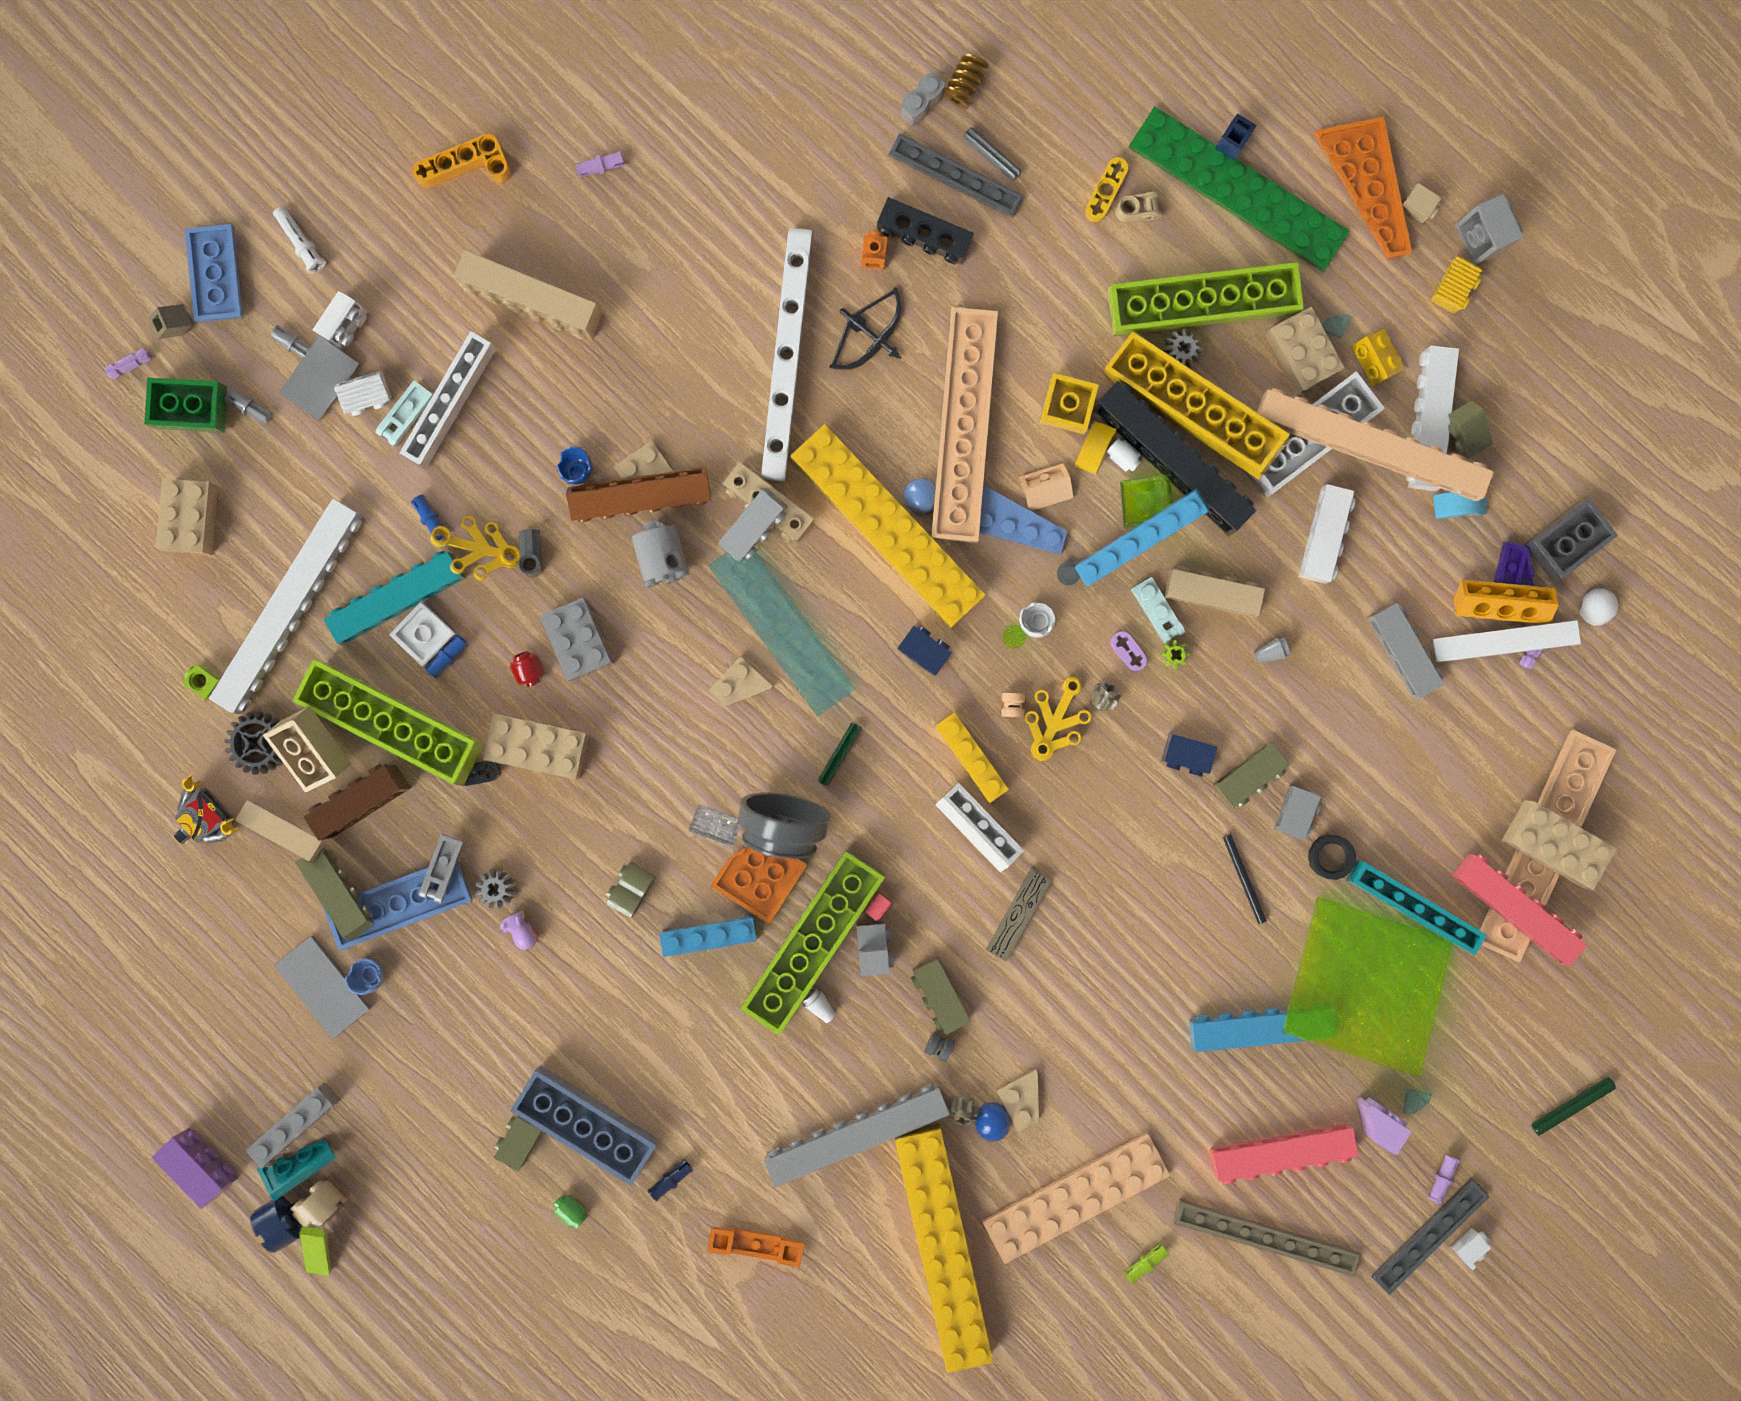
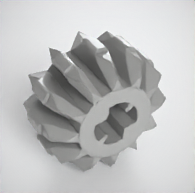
(1182, 341)
(504, 886)

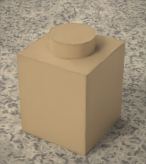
(1421, 203)

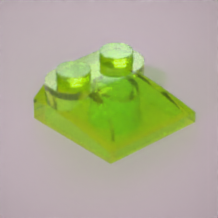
(1144, 498)

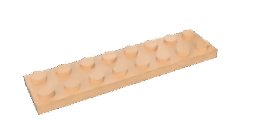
(1075, 1198)

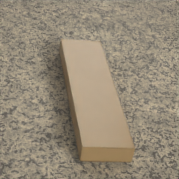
(279, 831)

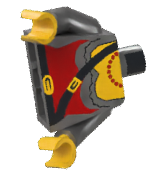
(201, 815)

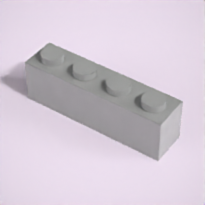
(1406, 651)
(292, 1125)

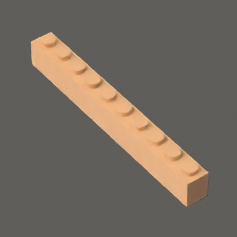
(1375, 446)

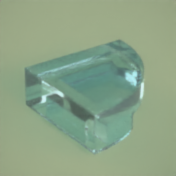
(1336, 325)
(1415, 1101)

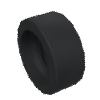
(1350, 858)

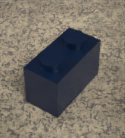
(925, 650)
(1189, 754)

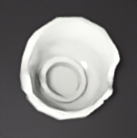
(1599, 606)
(1037, 620)

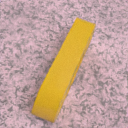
(1108, 172)

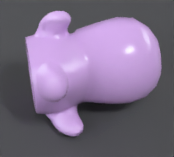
(521, 931)

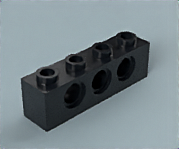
(917, 219)

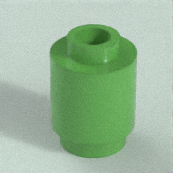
(570, 1211)

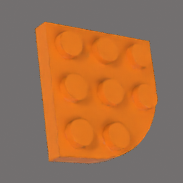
(758, 881)

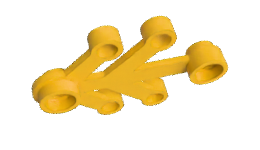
(479, 548)
(1054, 722)

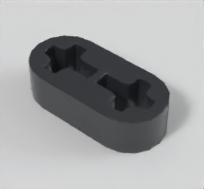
(478, 779)

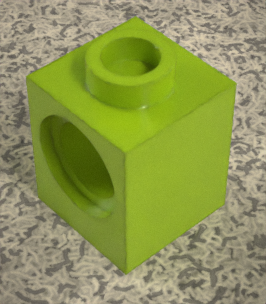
(192, 680)

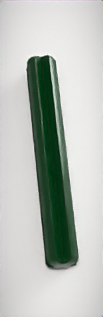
(1573, 1106)

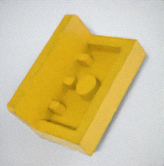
(1378, 357)

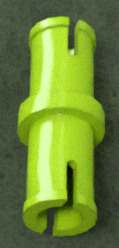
(1146, 1263)

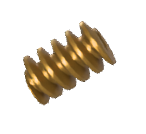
(964, 79)

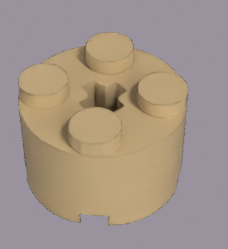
(319, 1206)

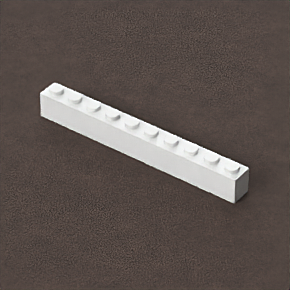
(286, 607)

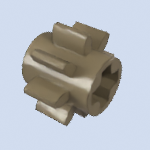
(1105, 696)
(964, 1110)

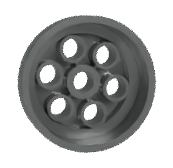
(782, 824)

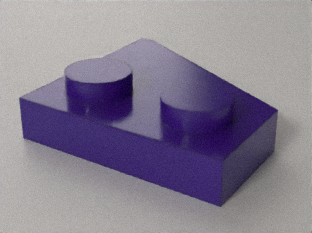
(1514, 565)

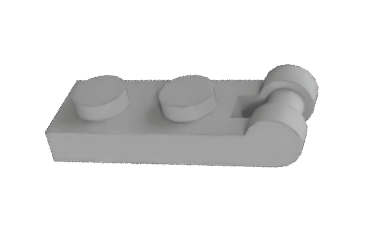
(441, 868)

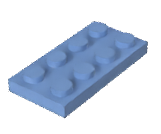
(214, 273)

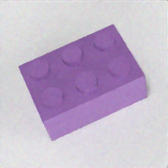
(195, 1167)

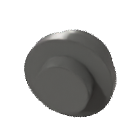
(1067, 573)

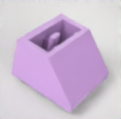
(1382, 1127)

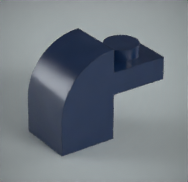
(1235, 137)

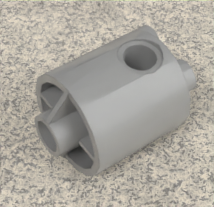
(660, 554)

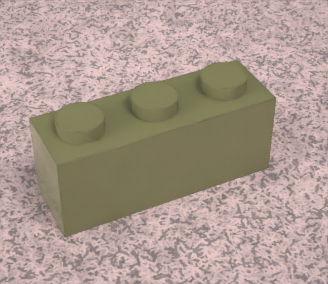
(1251, 775)
(940, 996)

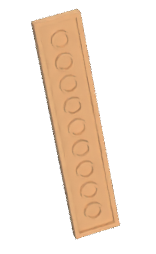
(964, 425)
(1569, 795)

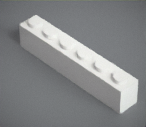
(448, 400)
(1434, 402)

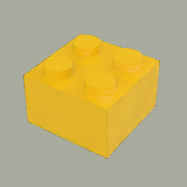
(1068, 403)

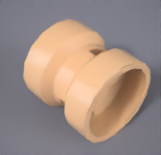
(1013, 699)

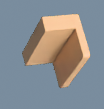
(1046, 487)

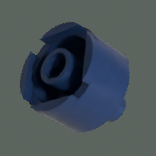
(276, 1224)

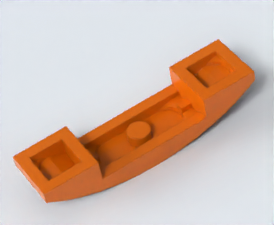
(755, 1244)

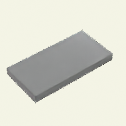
(321, 987)

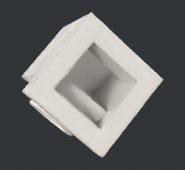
(1472, 1247)

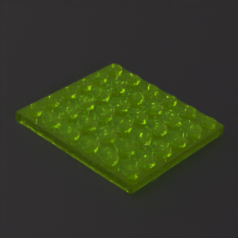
(1367, 987)

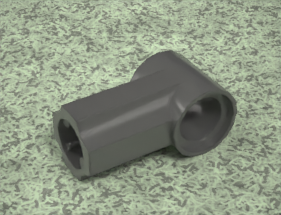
(530, 550)

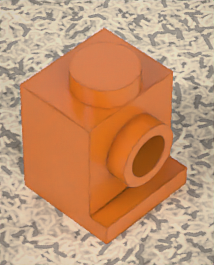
(872, 258)

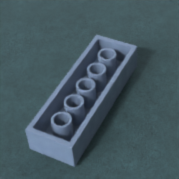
(584, 1125)

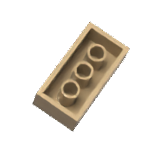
(536, 746)
(1559, 844)

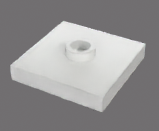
(422, 634)

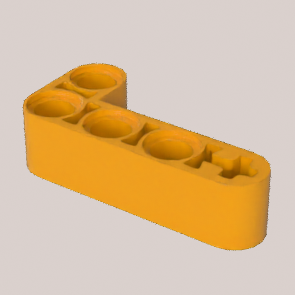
(460, 166)

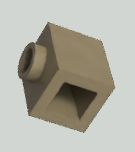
(170, 321)

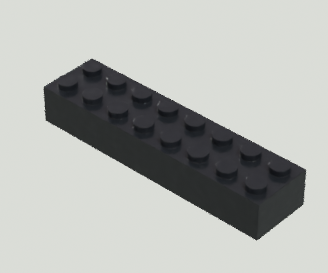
(1172, 457)

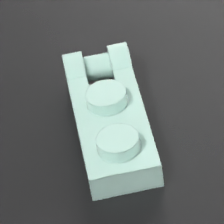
(404, 413)
(1157, 610)

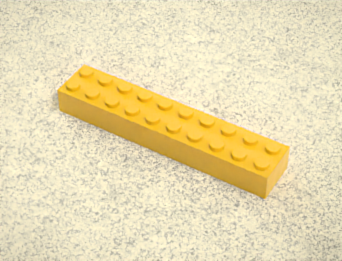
(887, 526)
(943, 1249)

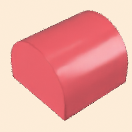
(878, 906)

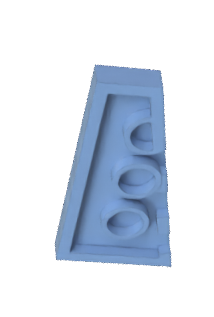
(1014, 523)

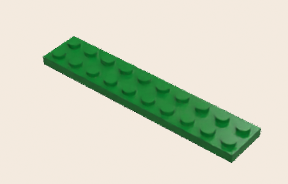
(1239, 189)

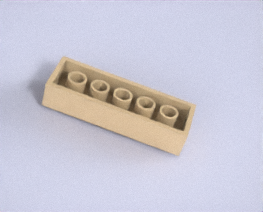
(527, 295)

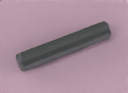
(992, 154)

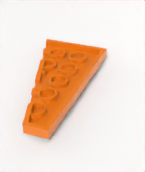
(1366, 168)

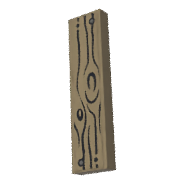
(1018, 914)

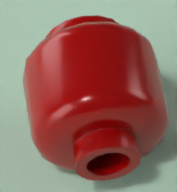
(526, 668)

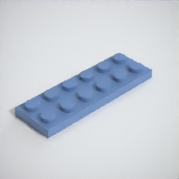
(400, 905)

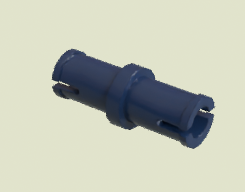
(670, 1180)

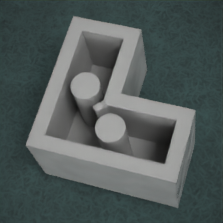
(873, 949)

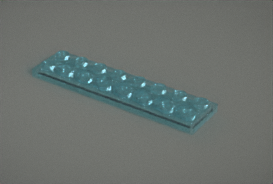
(783, 631)

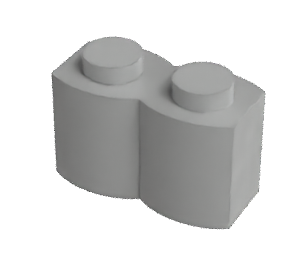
(926, 96)

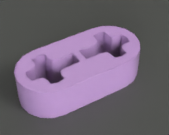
(1133, 648)

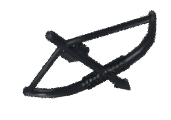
(860, 325)

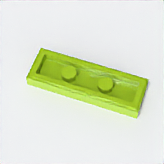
(315, 1251)

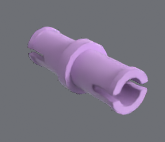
(599, 164)
(1443, 1179)

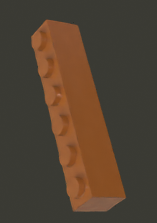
(638, 494)

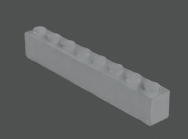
(856, 1135)

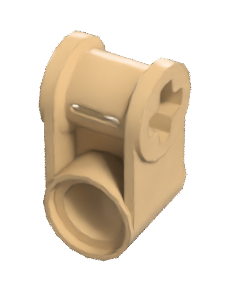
(1143, 207)

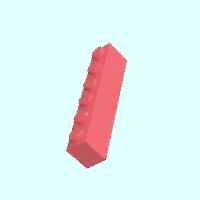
(1519, 910)
(1283, 1153)

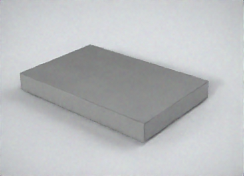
(316, 376)

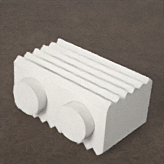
(363, 392)

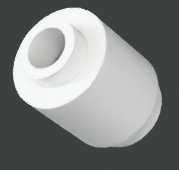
(1124, 455)

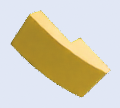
(1095, 447)

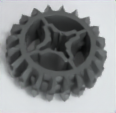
(243, 756)

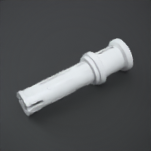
(304, 248)

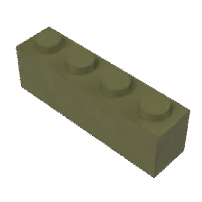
(337, 895)

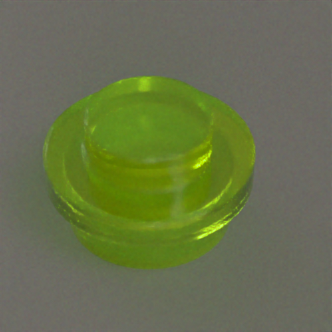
(1014, 636)

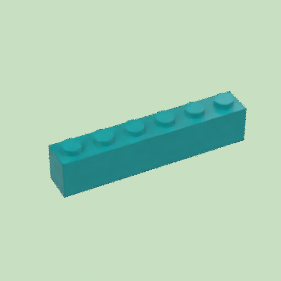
(393, 599)
(1416, 907)

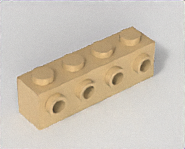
(746, 485)

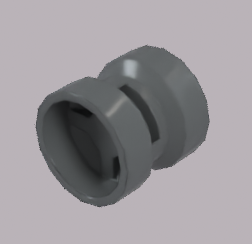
(934, 1044)

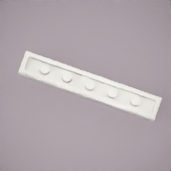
(1506, 641)

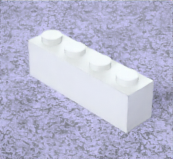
(1326, 534)
(979, 827)

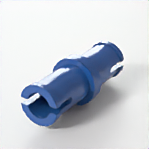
(427, 515)
(446, 656)

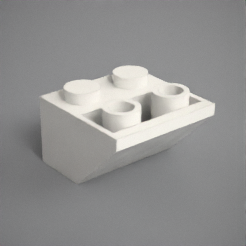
(341, 320)

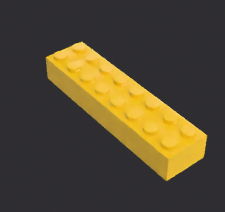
(1197, 405)

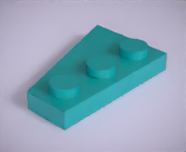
(292, 1171)

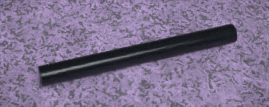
(1244, 878)

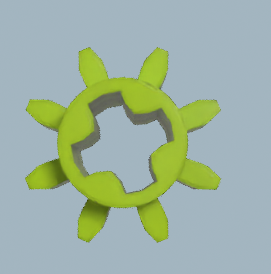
(1181, 654)

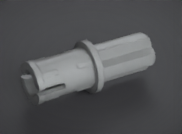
(289, 341)
(248, 406)

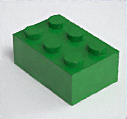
(185, 405)

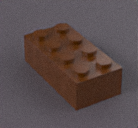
(356, 802)

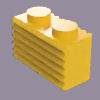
(1456, 285)

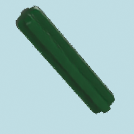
(839, 754)

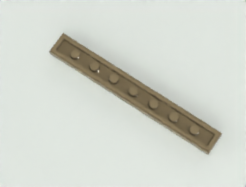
(1266, 1237)

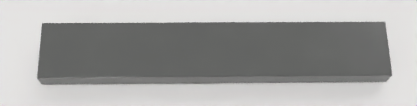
(955, 175)
(1430, 1236)

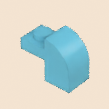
(1453, 505)

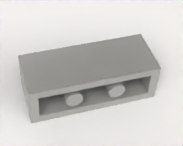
(753, 525)

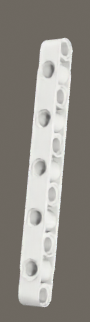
(788, 338)

